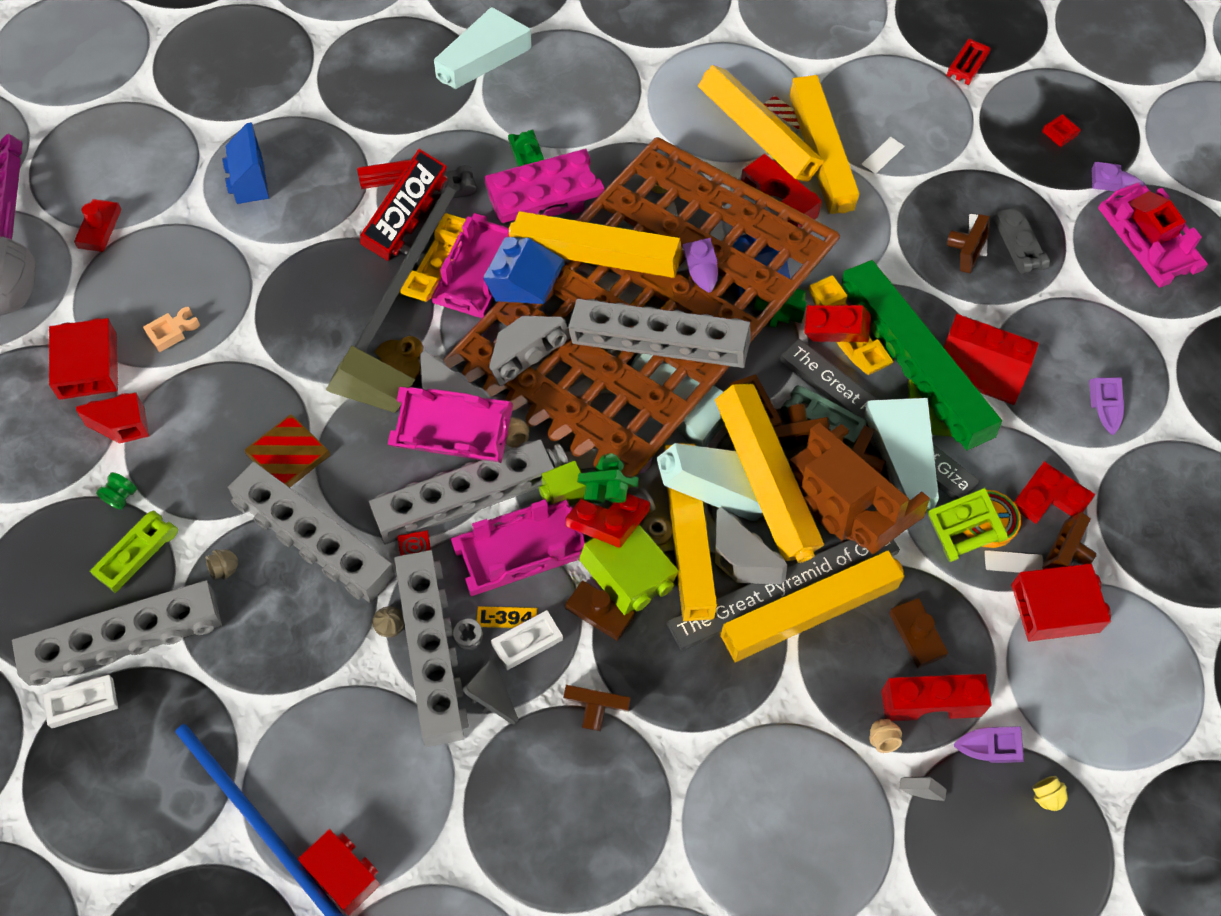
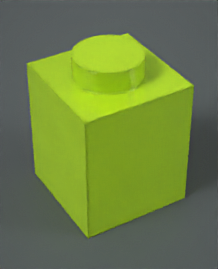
(562, 484)

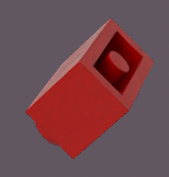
(837, 323)
(339, 870)

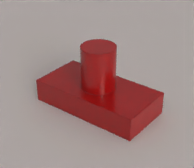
(97, 225)

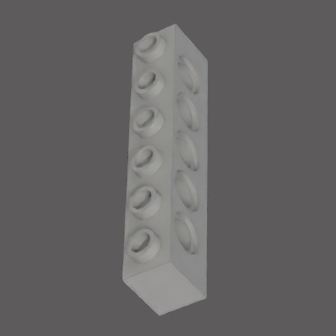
(589, 330)
(257, 483)
(455, 503)
(35, 649)
(435, 726)

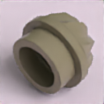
(221, 563)
(388, 621)

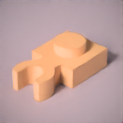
(168, 330)

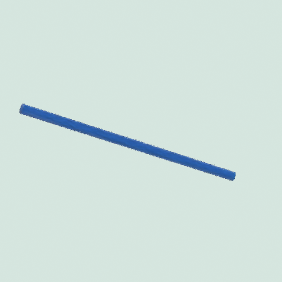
(258, 823)

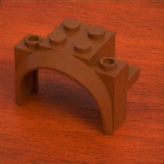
(843, 485)

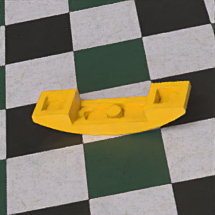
(424, 281)
(865, 355)

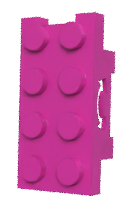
(543, 185)
(1159, 260)
(462, 278)
(451, 424)
(518, 547)

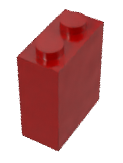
(83, 358)
(1061, 602)

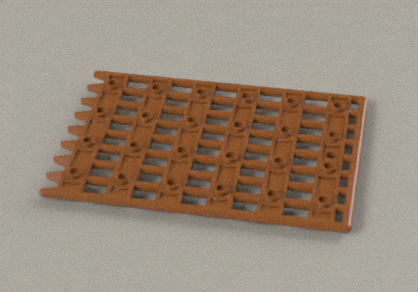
(612, 372)

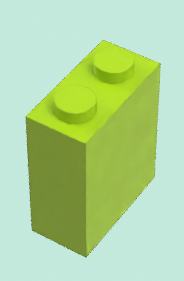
(632, 572)

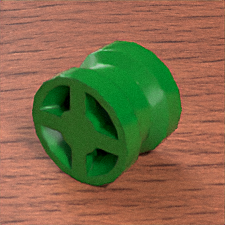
(116, 490)

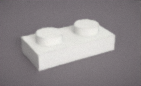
(527, 640)
(80, 701)

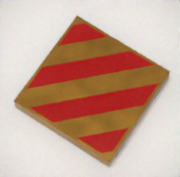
(288, 451)

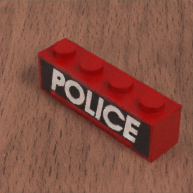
(403, 205)

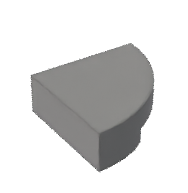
(923, 787)

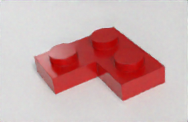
(1055, 488)
(610, 524)

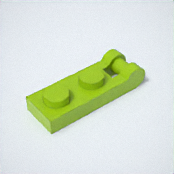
(133, 551)

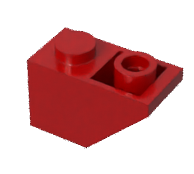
(1156, 217)
(116, 418)

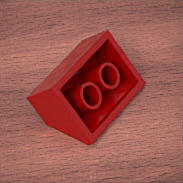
(990, 357)

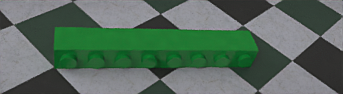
(922, 357)

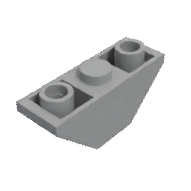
(525, 344)
(439, 377)
(744, 554)

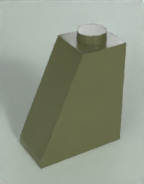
(368, 380)

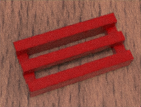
(961, 73)
(381, 174)

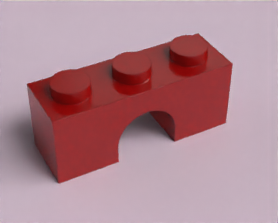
(775, 181)
(957, 694)

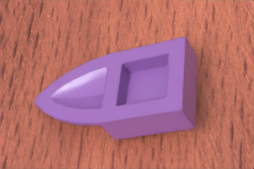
(1111, 178)
(702, 263)
(1107, 397)
(993, 744)

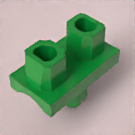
(525, 148)
(791, 310)
(607, 482)

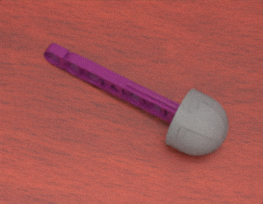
(16, 261)

